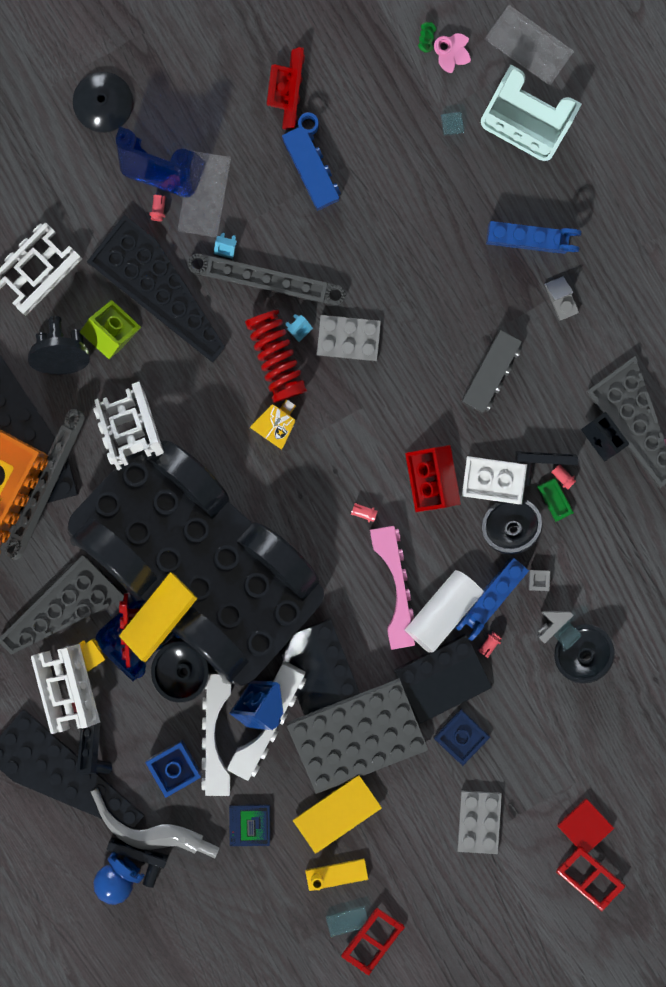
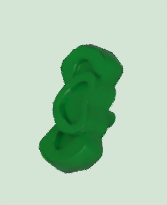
(426, 37)

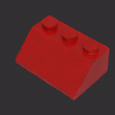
(433, 478)

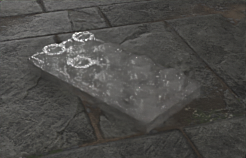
(203, 210)

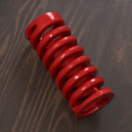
(280, 390)

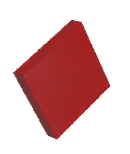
(585, 826)

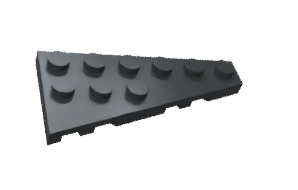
(631, 409)
(70, 599)

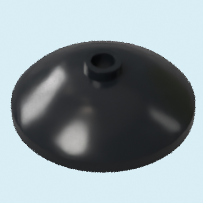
(109, 114)
(504, 518)
(594, 643)
(168, 672)

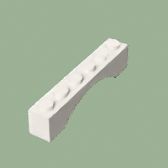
(247, 756)
(217, 776)

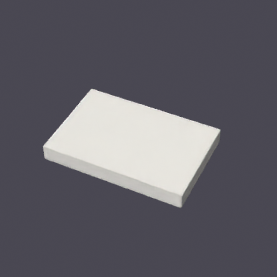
(494, 480)

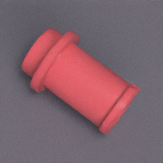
(158, 208)
(563, 476)
(364, 512)
(490, 644)

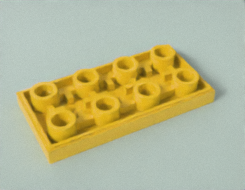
(158, 617)
(337, 814)

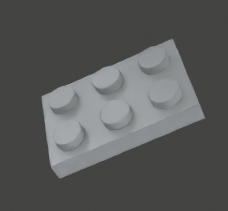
(348, 338)
(479, 822)

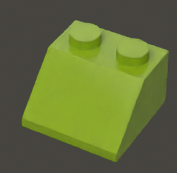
(110, 329)

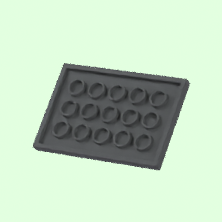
(357, 736)

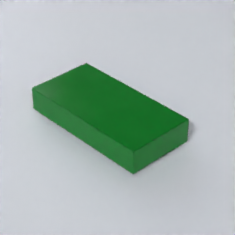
(555, 499)

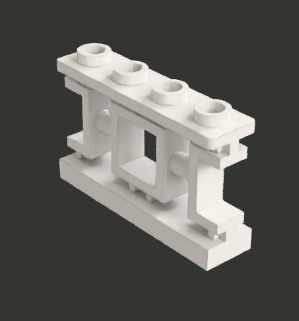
(47, 281)
(142, 420)
(77, 685)

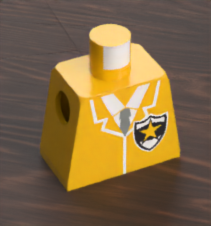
(276, 424)

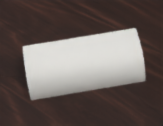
(444, 611)

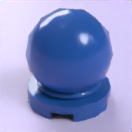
(115, 881)

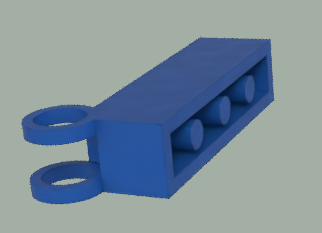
(309, 163)
(531, 237)
(493, 596)

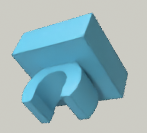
(224, 246)
(299, 327)

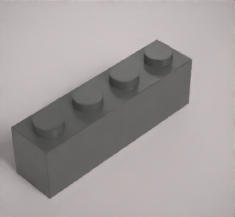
(491, 371)

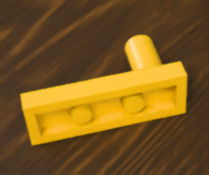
(336, 874)

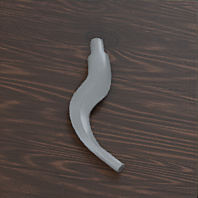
(155, 837)

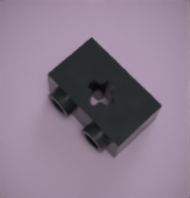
(605, 436)

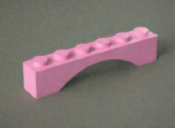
(385, 544)

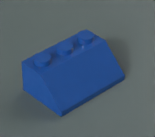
(259, 705)

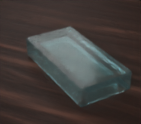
(346, 921)

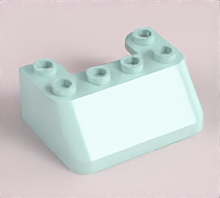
(526, 119)

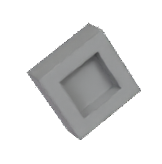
(539, 580)

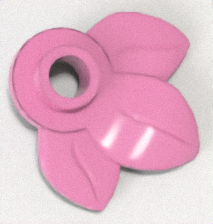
(454, 53)

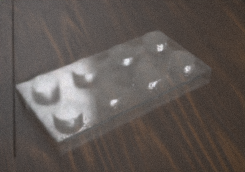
(529, 45)

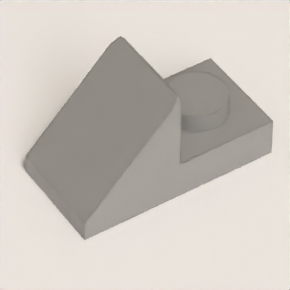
(561, 298)
(557, 620)

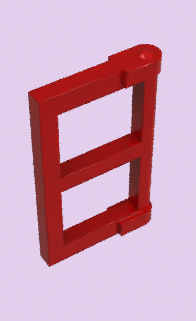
(599, 869)
(362, 934)

